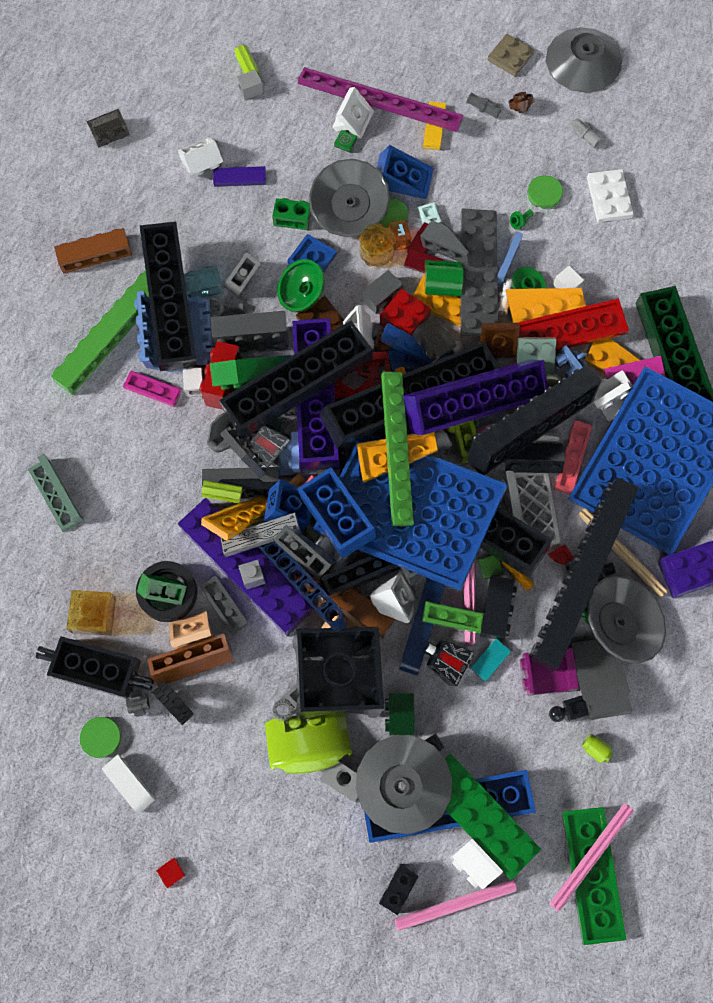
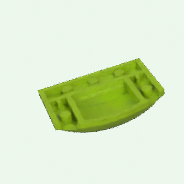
(307, 743)

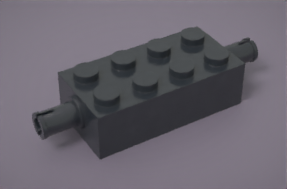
(94, 667)

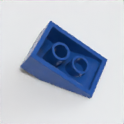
(404, 173)

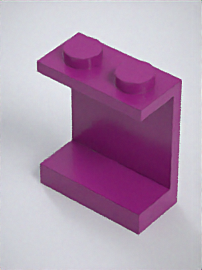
(542, 681)

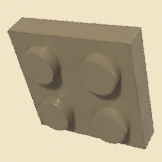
(511, 55)

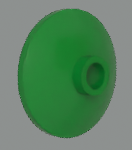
(527, 279)

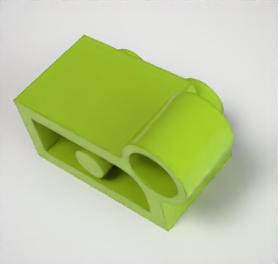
(463, 435)

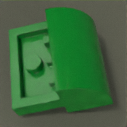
(443, 278)

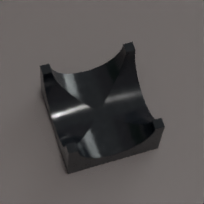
(338, 671)

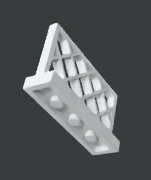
(514, 505)

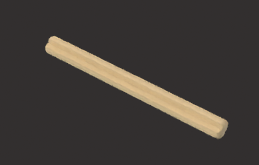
(631, 560)

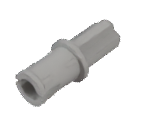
(586, 132)

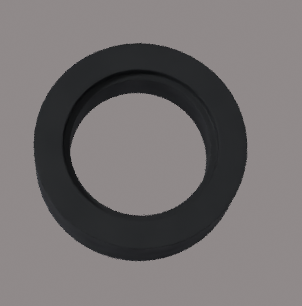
(188, 601)

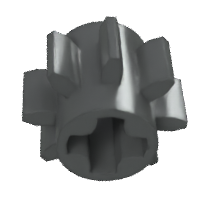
(137, 704)

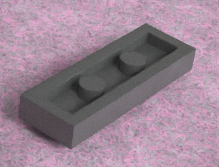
(224, 605)

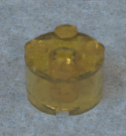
(377, 245)

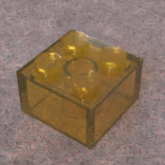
(91, 612)

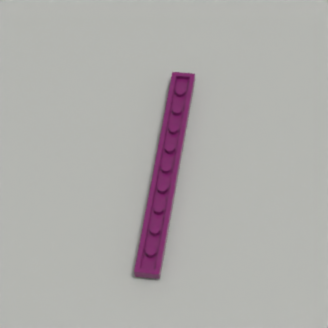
(382, 99)

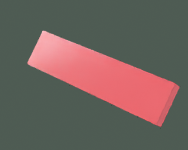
(573, 456)

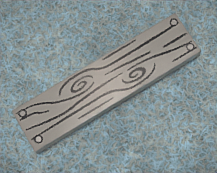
(258, 535)

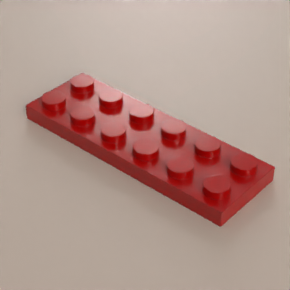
(579, 325)

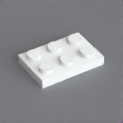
(610, 195)

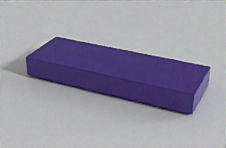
(239, 176)

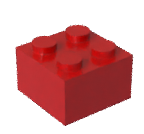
(405, 312)

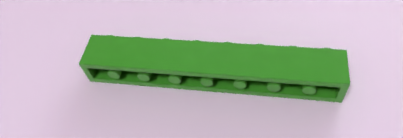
(100, 340)

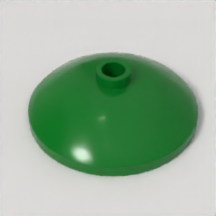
(294, 284)

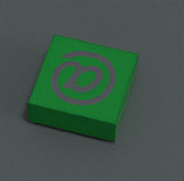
(345, 141)

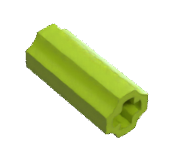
(245, 59)
(221, 491)

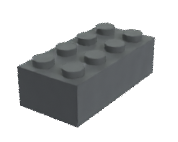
(252, 330)

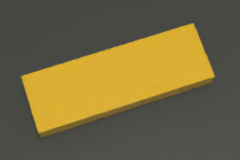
(433, 133)

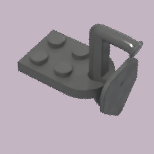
(224, 435)

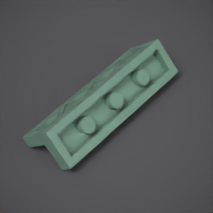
(58, 488)

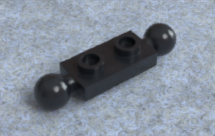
(573, 709)

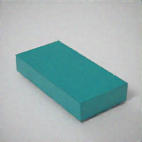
(490, 660)

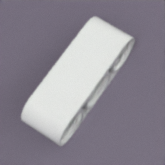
(128, 784)

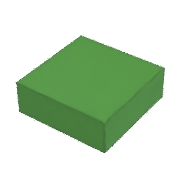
(490, 566)

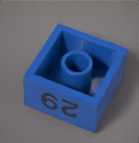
(285, 500)

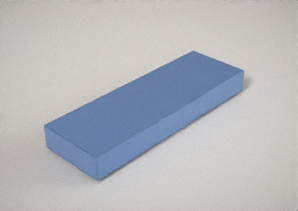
(509, 259)

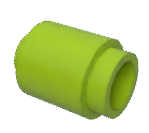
(597, 748)

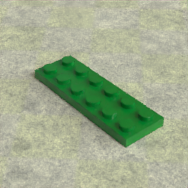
(488, 822)
(598, 893)

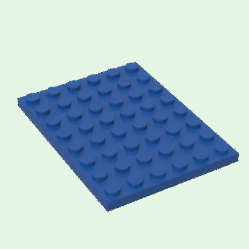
(662, 447)
(449, 516)

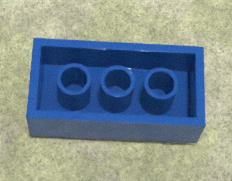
(337, 513)

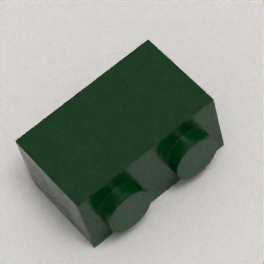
(400, 714)

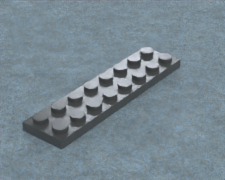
(479, 286)

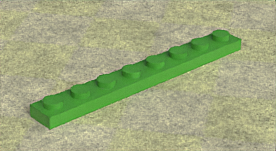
(397, 449)

